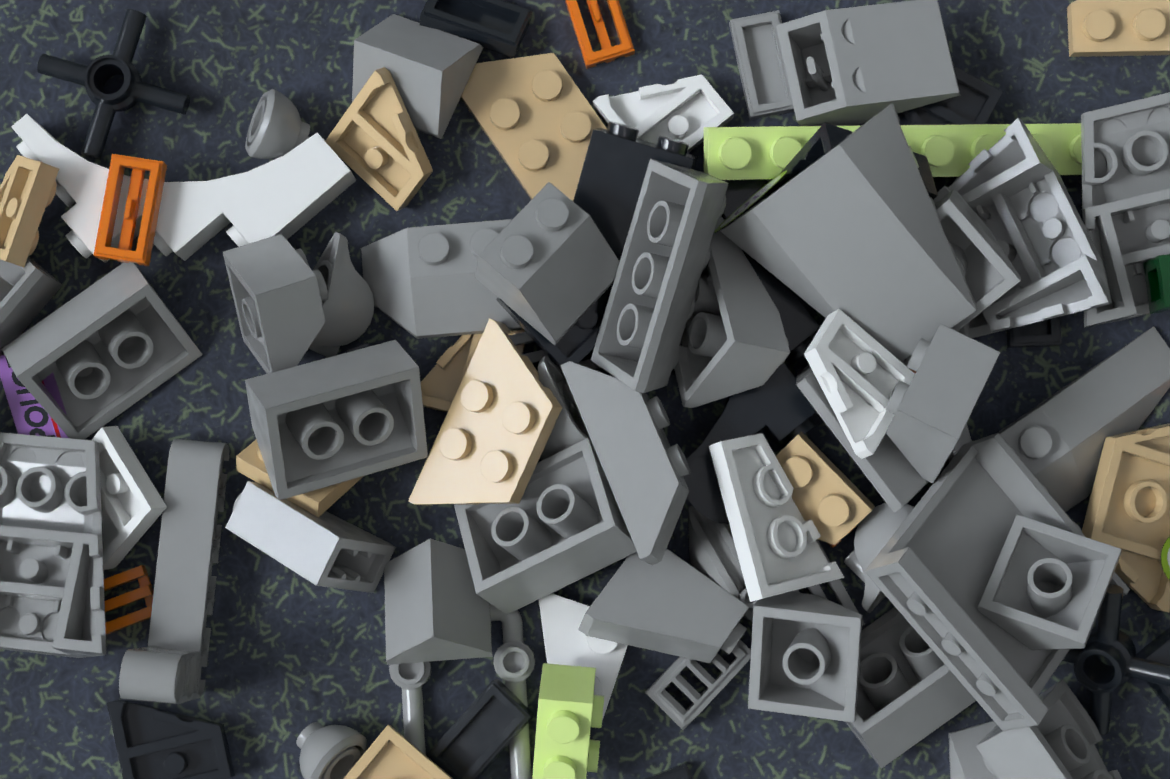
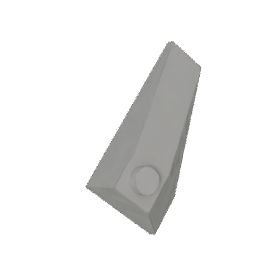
(734, 330)
(1067, 431)
(1052, 750)

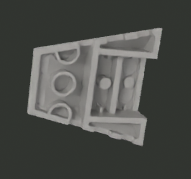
(1126, 198)
(1039, 231)
(862, 239)
(51, 546)

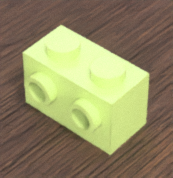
(564, 723)

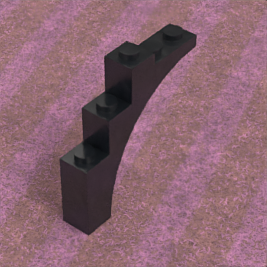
(779, 403)

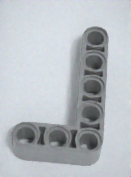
(183, 580)

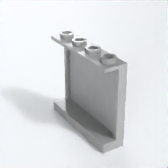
(941, 566)

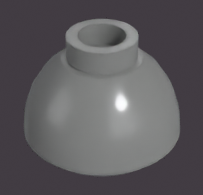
(275, 127)
(329, 750)

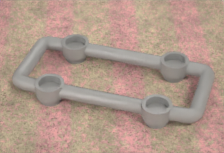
(512, 663)

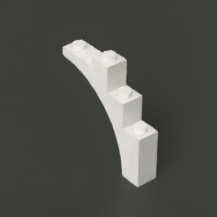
(258, 202)

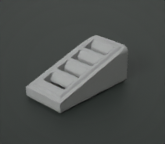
(714, 686)

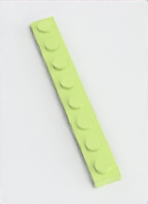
(766, 151)

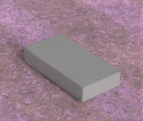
(761, 64)

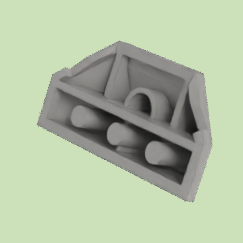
(429, 280)
(634, 456)

